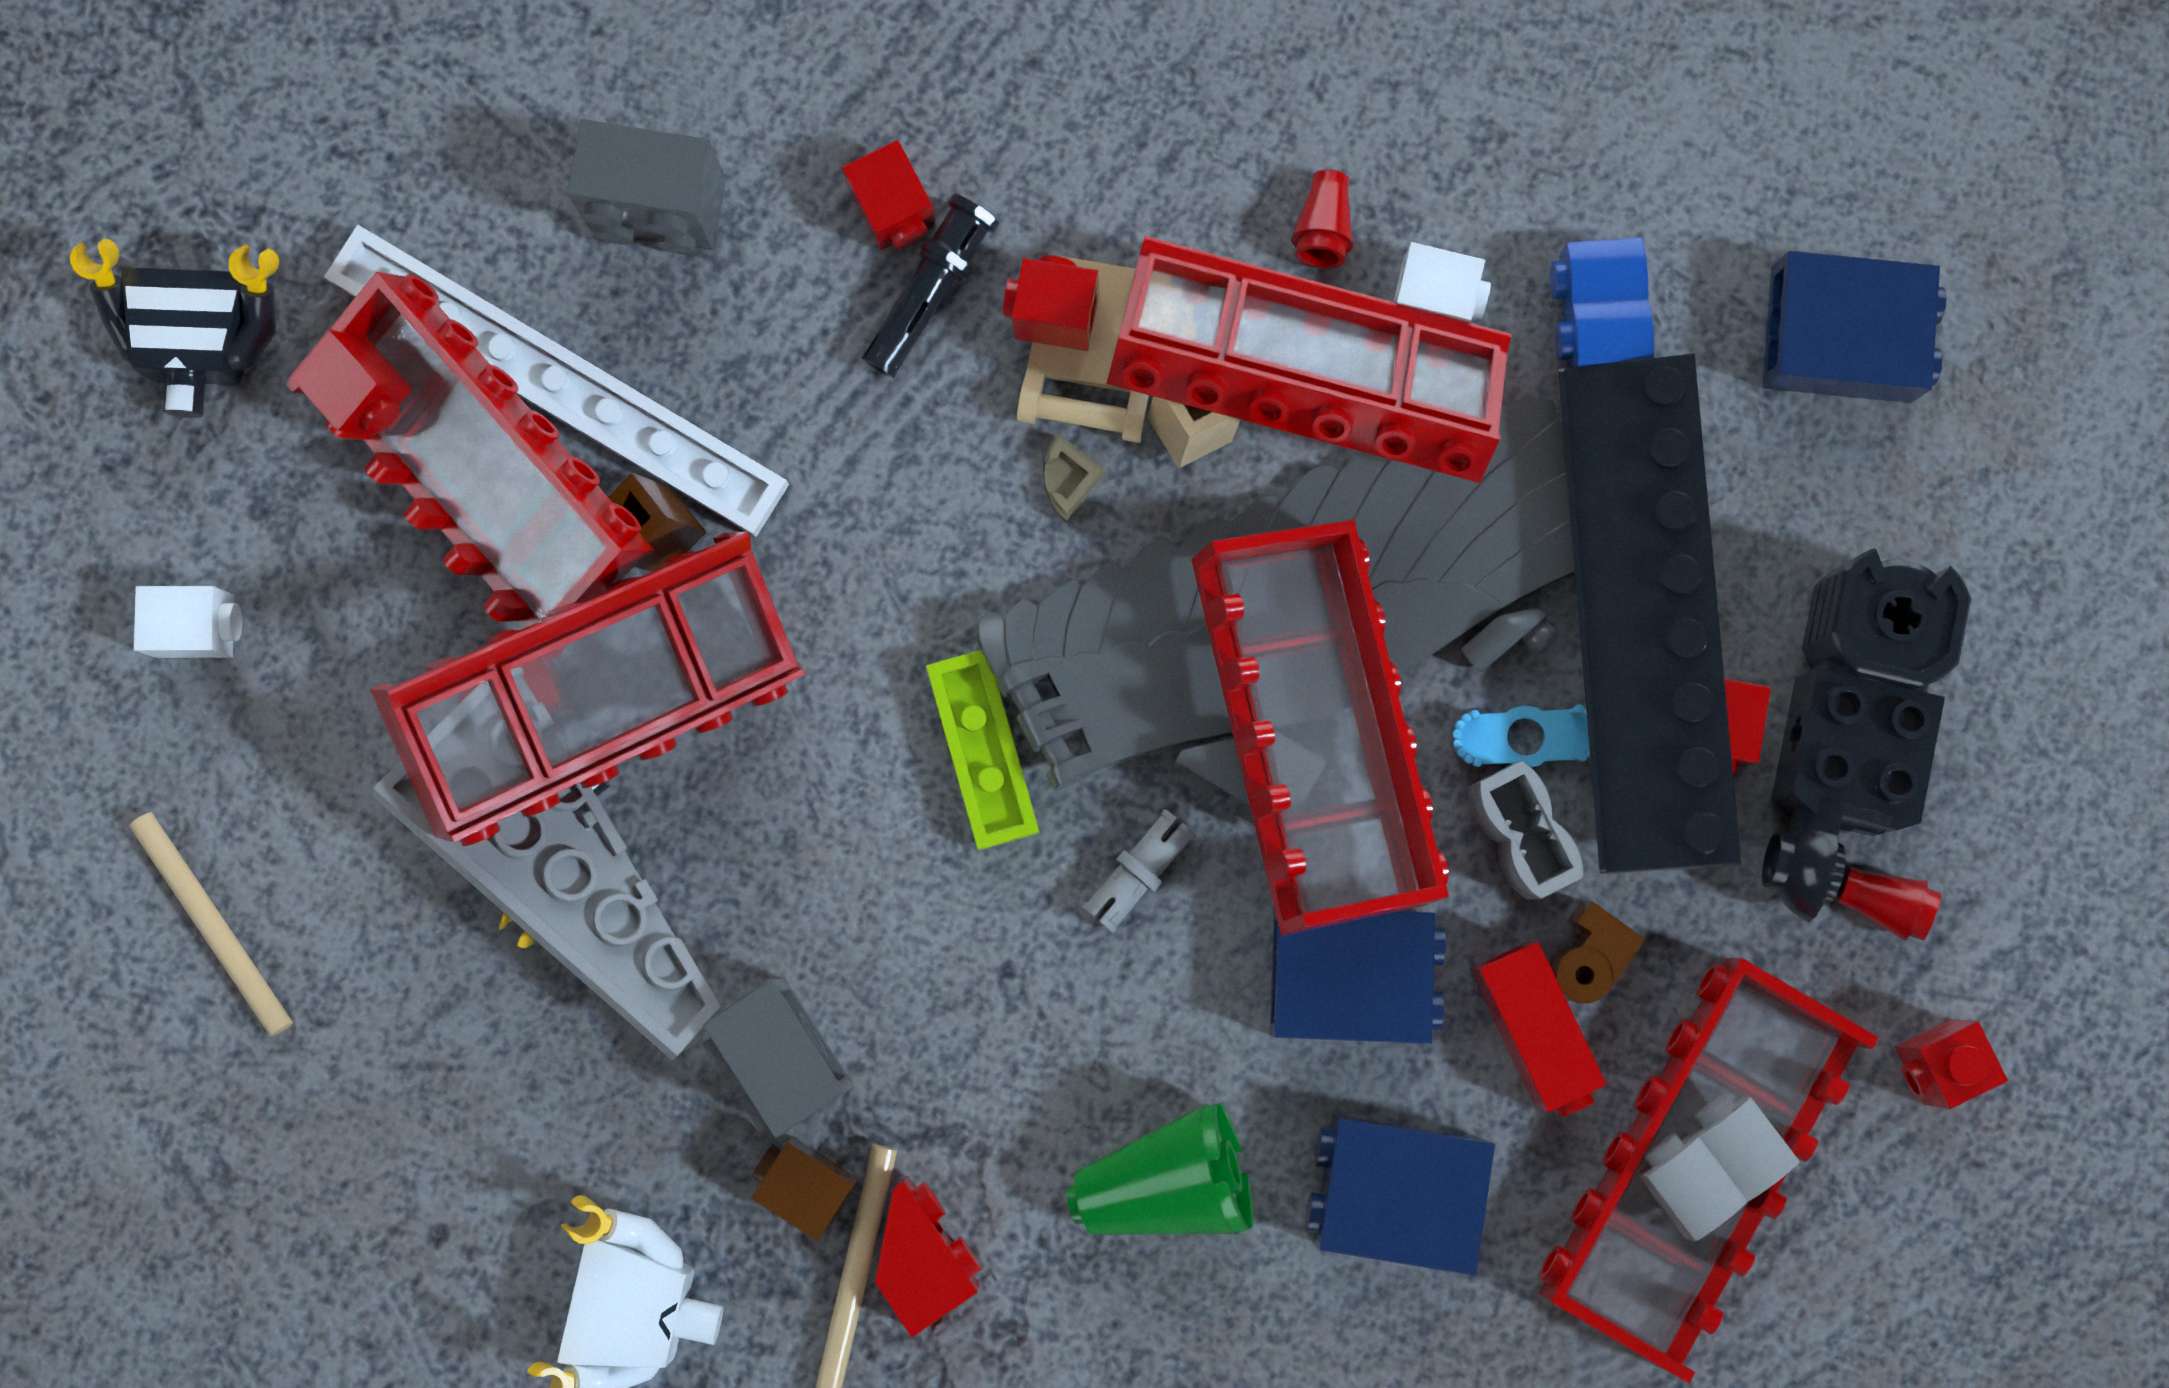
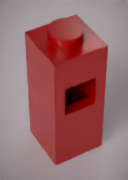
(1539, 1029)

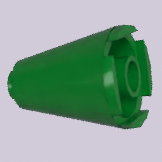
(1168, 1182)

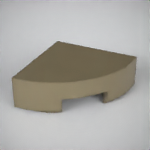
(1069, 477)

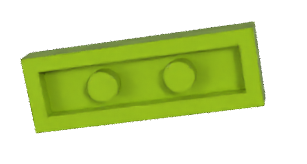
(982, 750)

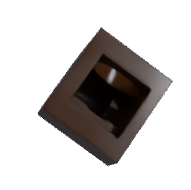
(1597, 956)

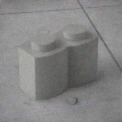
(1532, 847)
(1716, 1165)

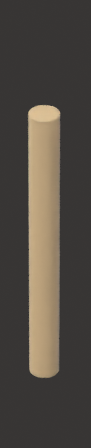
(211, 924)
(856, 1267)

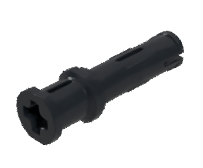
(943, 261)

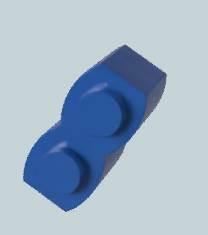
(1603, 302)

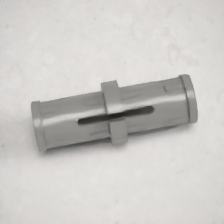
(1139, 871)

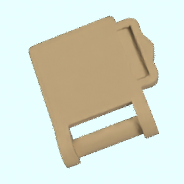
(1086, 366)

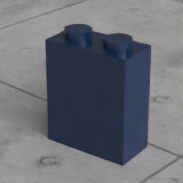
(1853, 327)
(1359, 980)
(1400, 1194)

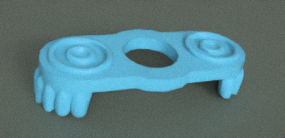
(1484, 741)

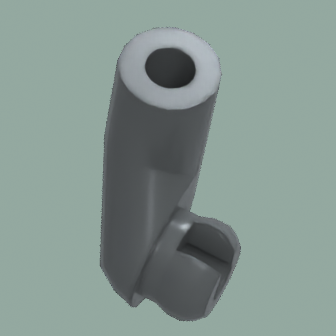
(1506, 631)

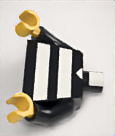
(184, 322)

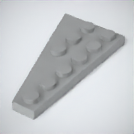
(583, 902)

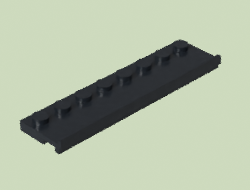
(1648, 616)

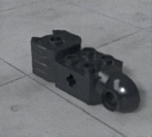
(1861, 717)

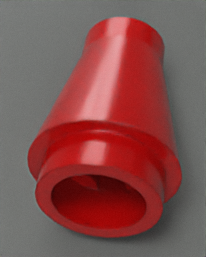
(1324, 224)
(1893, 902)

